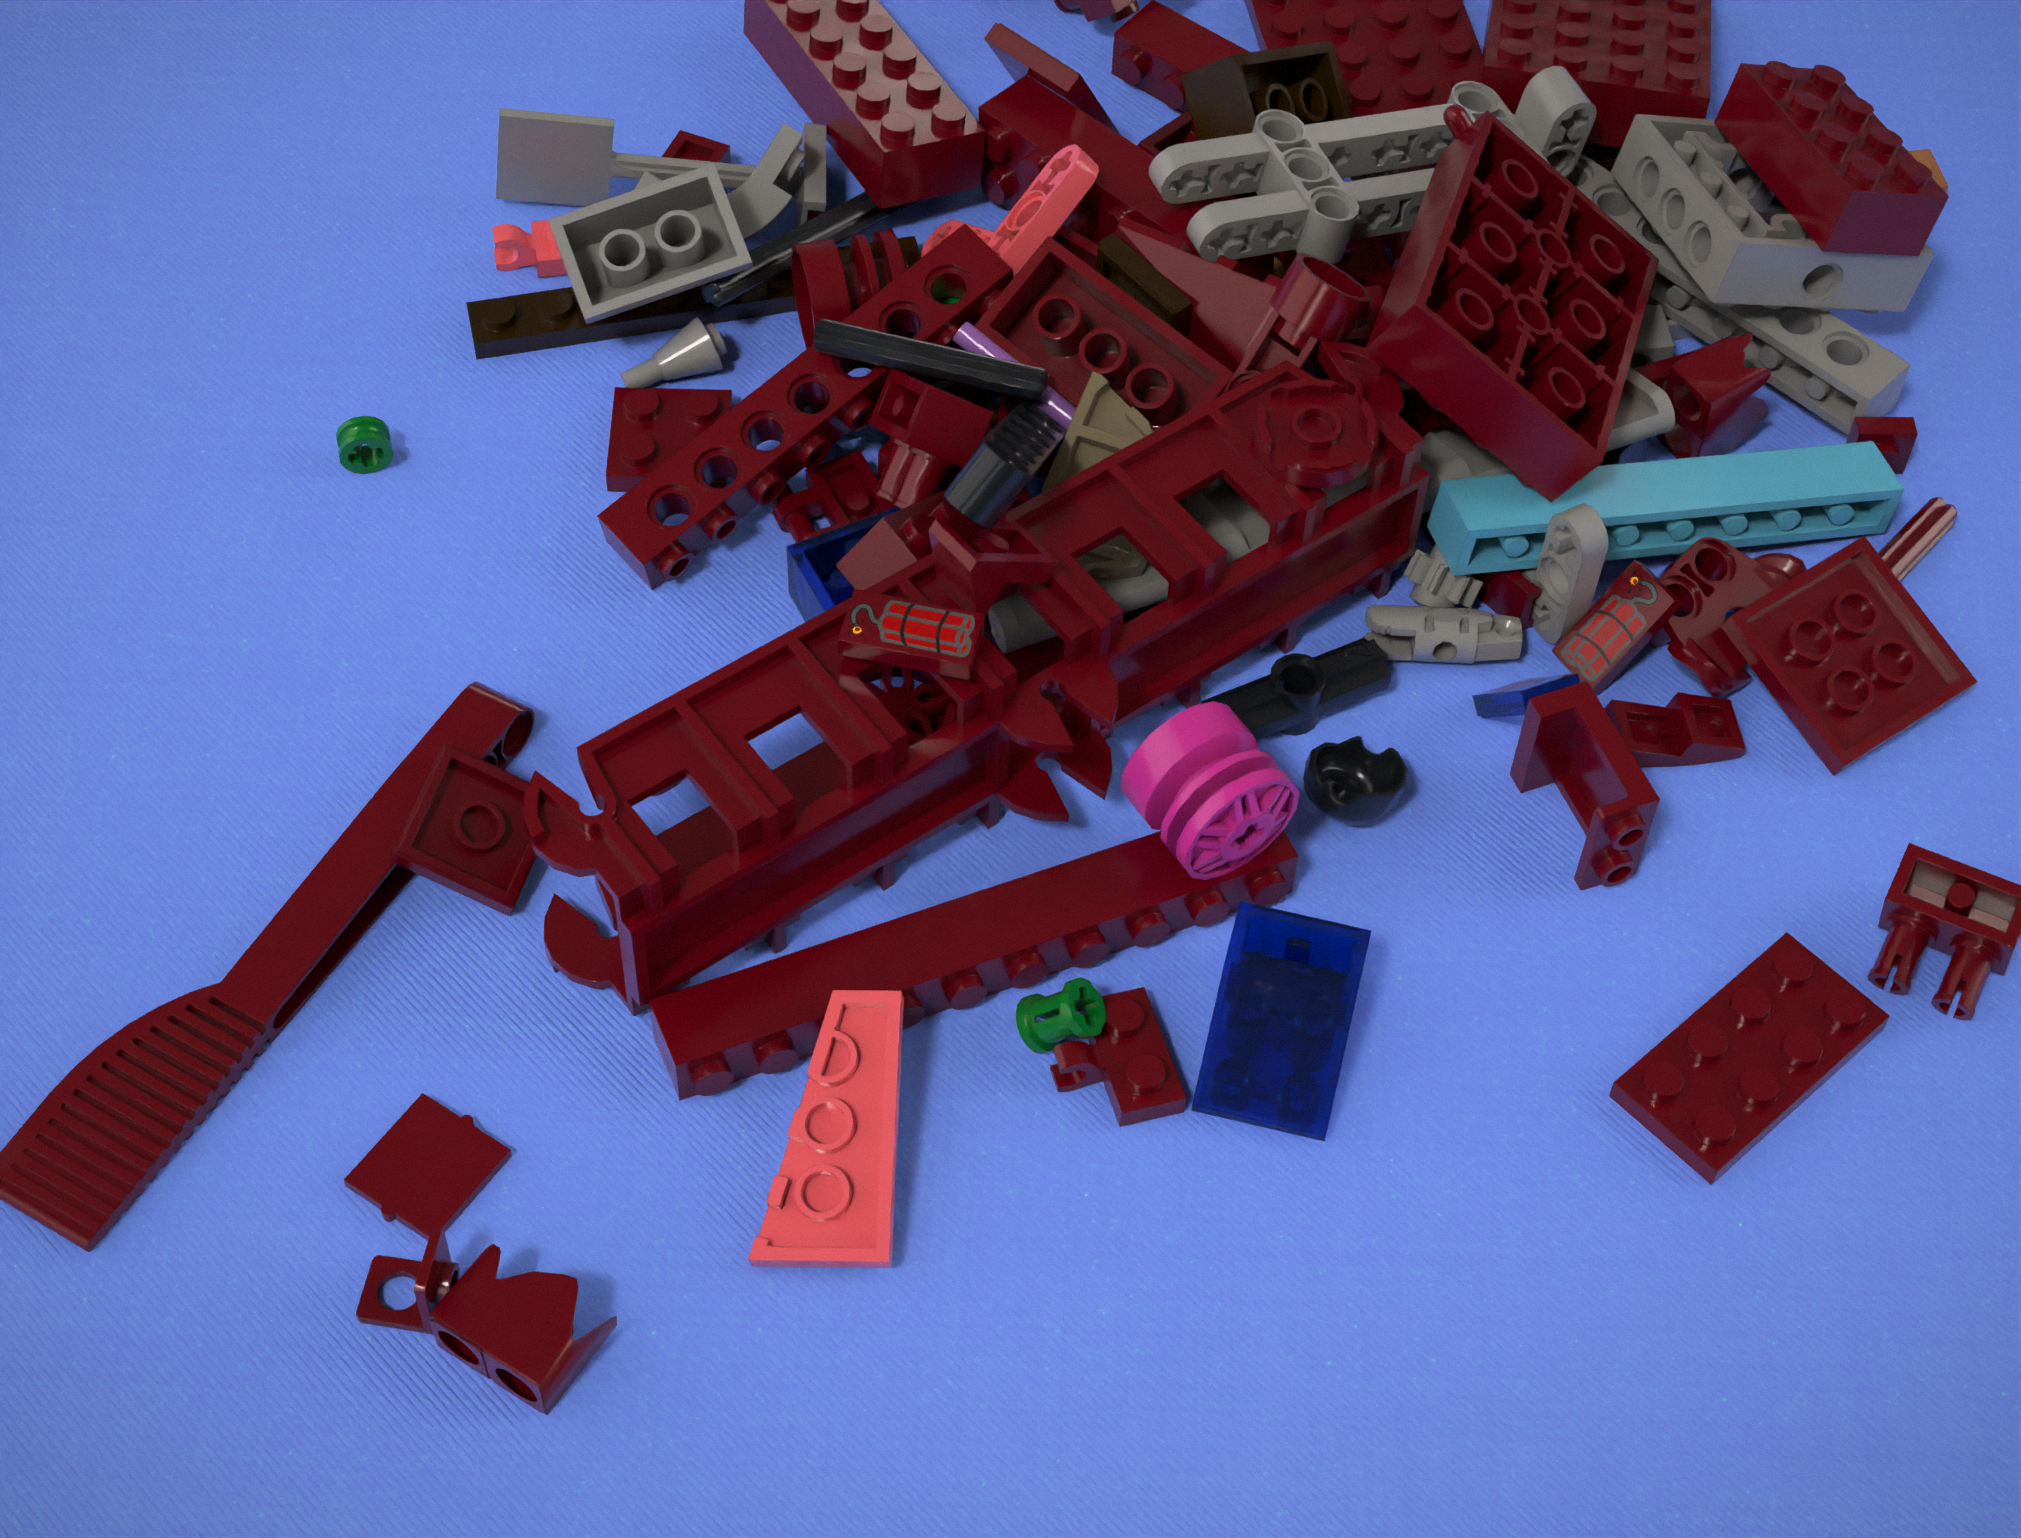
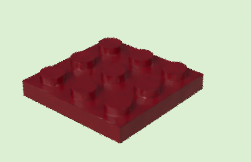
(1848, 655)

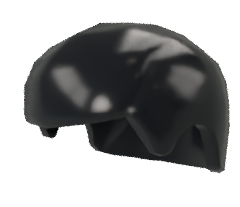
(1353, 782)

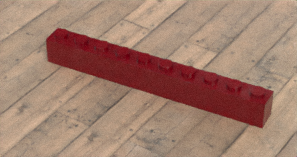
(952, 955)

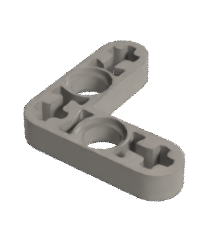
(1567, 570)

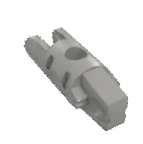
(1443, 634)

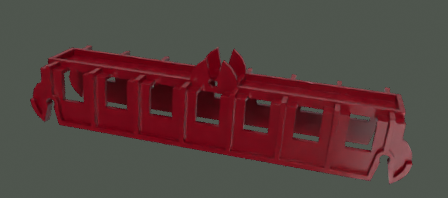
(864, 796)

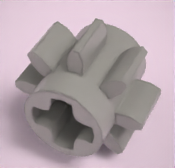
(1436, 584)

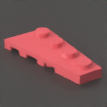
(841, 1155)

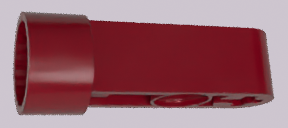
(1309, 307)

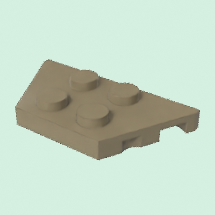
(1098, 430)

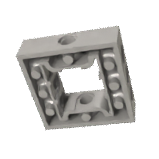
(1707, 210)

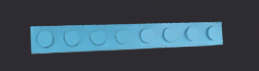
(1673, 503)

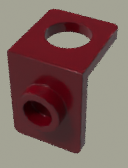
(433, 1281)

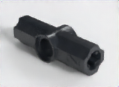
(1307, 687)

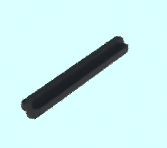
(931, 360)

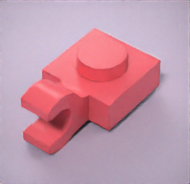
(527, 249)

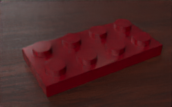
(1748, 1057)

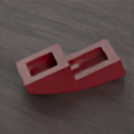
(1681, 733)

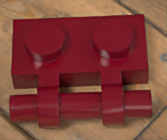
(838, 490)

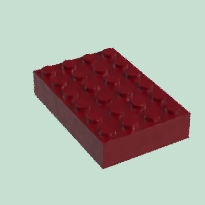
(1619, 52)
(1516, 308)

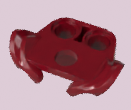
(1710, 582)

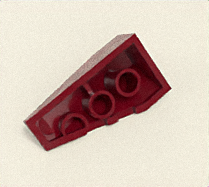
(1226, 304)

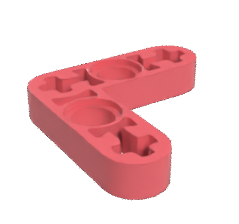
(1038, 210)

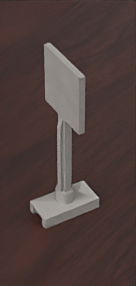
(572, 161)

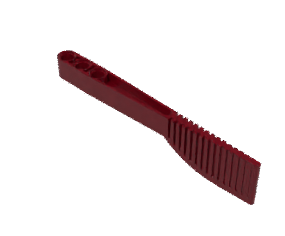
(157, 1077)

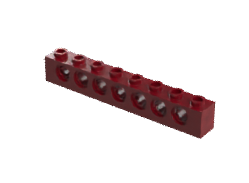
(681, 485)

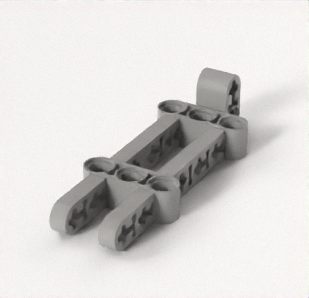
(1302, 167)

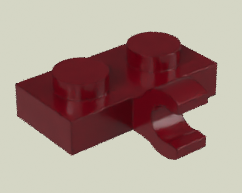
(1128, 1060)

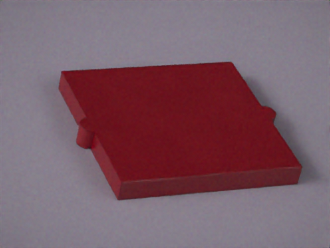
(427, 1167)

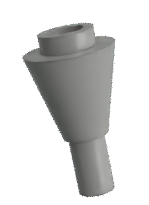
(688, 353)

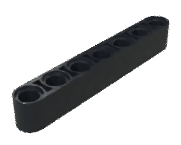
(1004, 464)

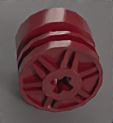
(836, 289)

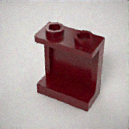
(1579, 749)

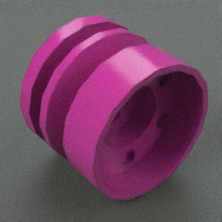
(1209, 790)

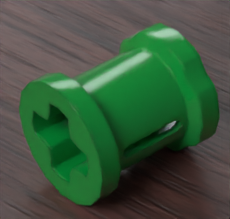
(1060, 1015)

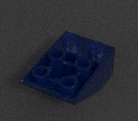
(1281, 1021)

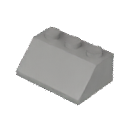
(650, 243)

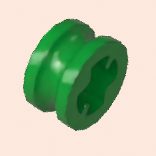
(367, 458)

